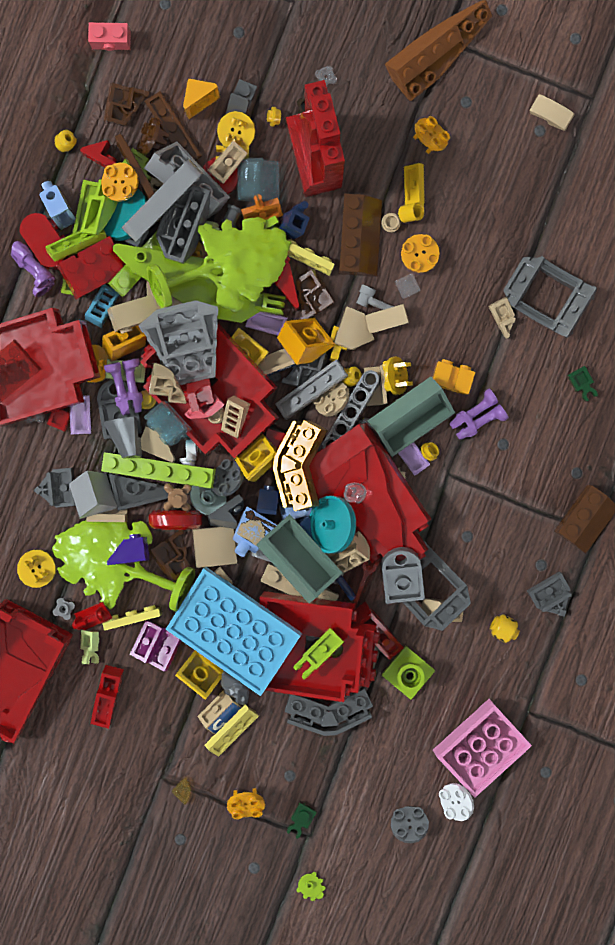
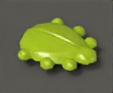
(311, 886)

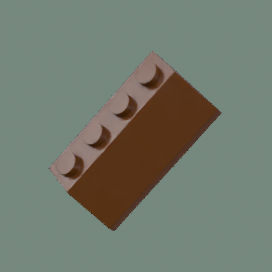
(360, 235)

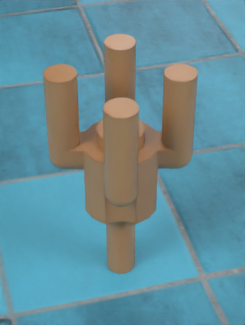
(177, 497)

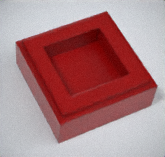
(59, 419)

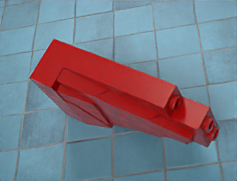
(317, 142)
(390, 508)
(28, 658)

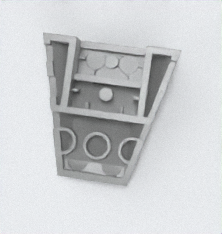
(185, 339)

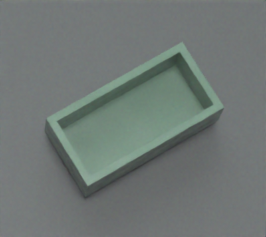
(411, 416)
(299, 559)

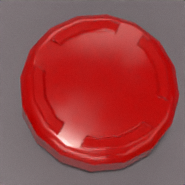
(175, 519)

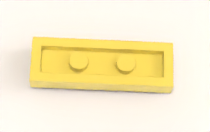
(309, 258)
(132, 617)
(231, 730)

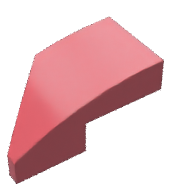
(207, 410)

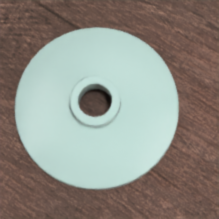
(214, 502)

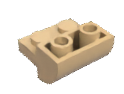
(353, 555)

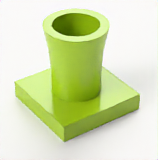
(407, 662)

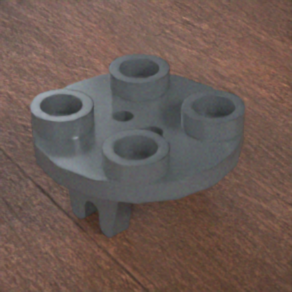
(227, 478)
(400, 824)

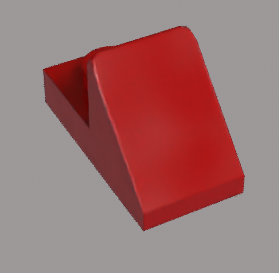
(97, 152)

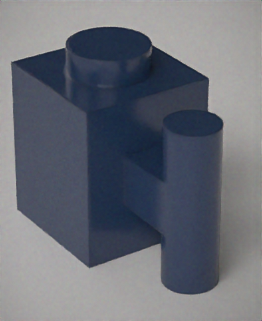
(294, 221)

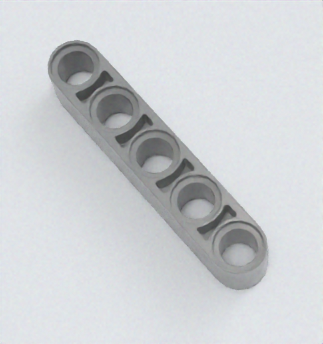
(162, 200)
(353, 402)

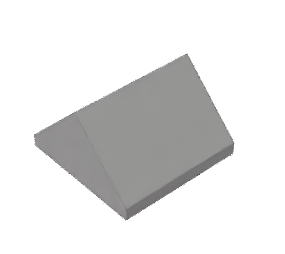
(92, 494)

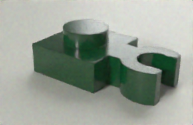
(581, 381)
(303, 817)

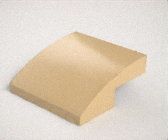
(214, 546)

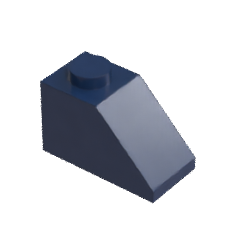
(268, 500)

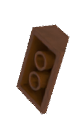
(586, 518)

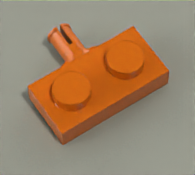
(263, 209)

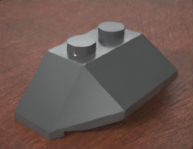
(180, 223)

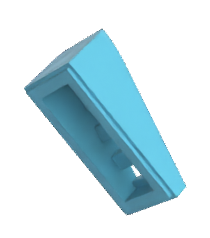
(92, 309)

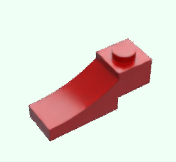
(106, 696)

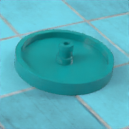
(122, 213)
(333, 524)

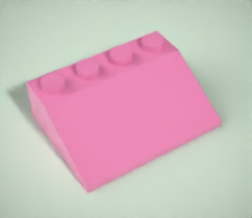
(481, 748)

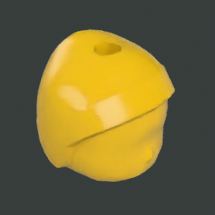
(65, 141)
(353, 376)

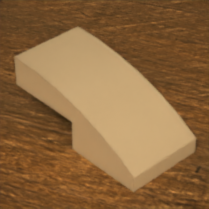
(552, 112)

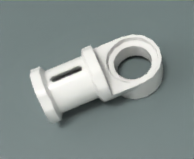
(191, 453)

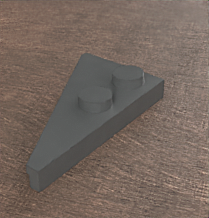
(133, 492)

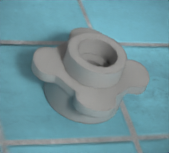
(62, 603)

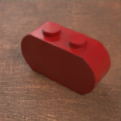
(38, 233)

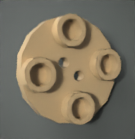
(333, 400)

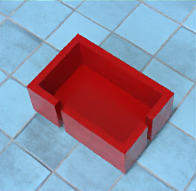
(91, 268)

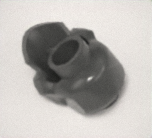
(235, 688)

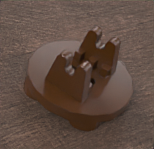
(151, 135)

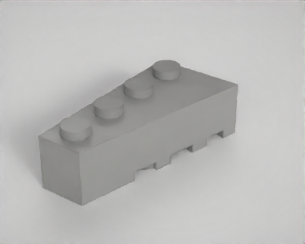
(170, 159)

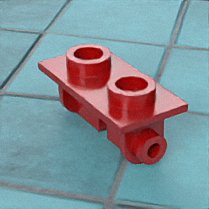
(91, 616)

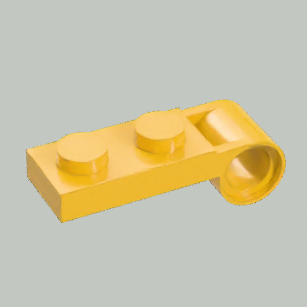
(414, 194)

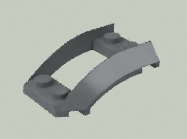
(574, 306)
(450, 608)

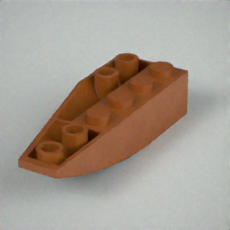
(435, 51)

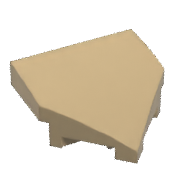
(353, 330)

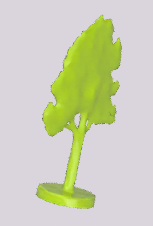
(248, 258)
(86, 553)

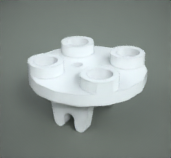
(456, 802)

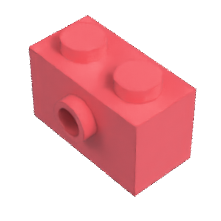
(109, 36)

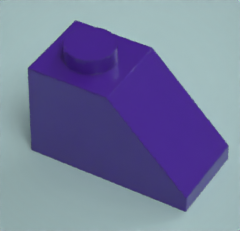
(130, 550)

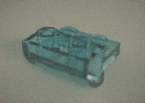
(258, 177)
(167, 424)

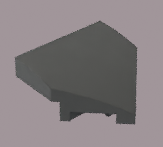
(56, 487)
(551, 594)

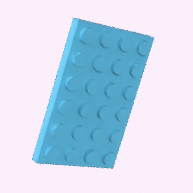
(233, 631)

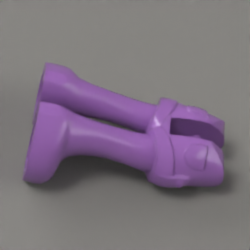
(25, 259)
(132, 394)
(472, 425)

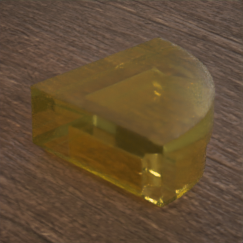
(182, 790)

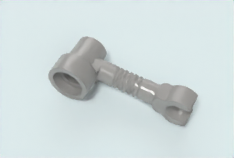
(366, 297)

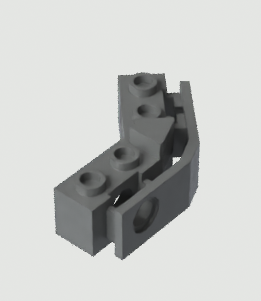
(328, 712)

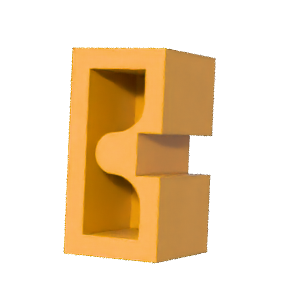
(118, 345)
(452, 377)

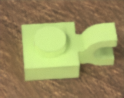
(89, 644)

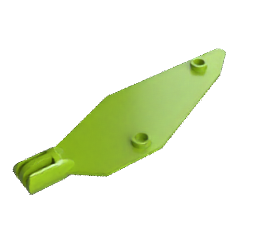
(198, 289)

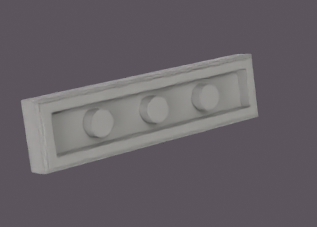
(311, 389)

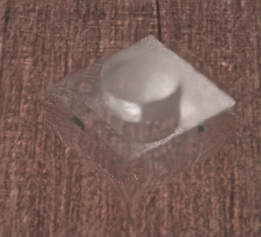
(407, 286)

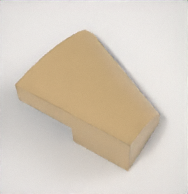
(165, 383)

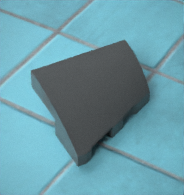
(304, 372)
(125, 436)

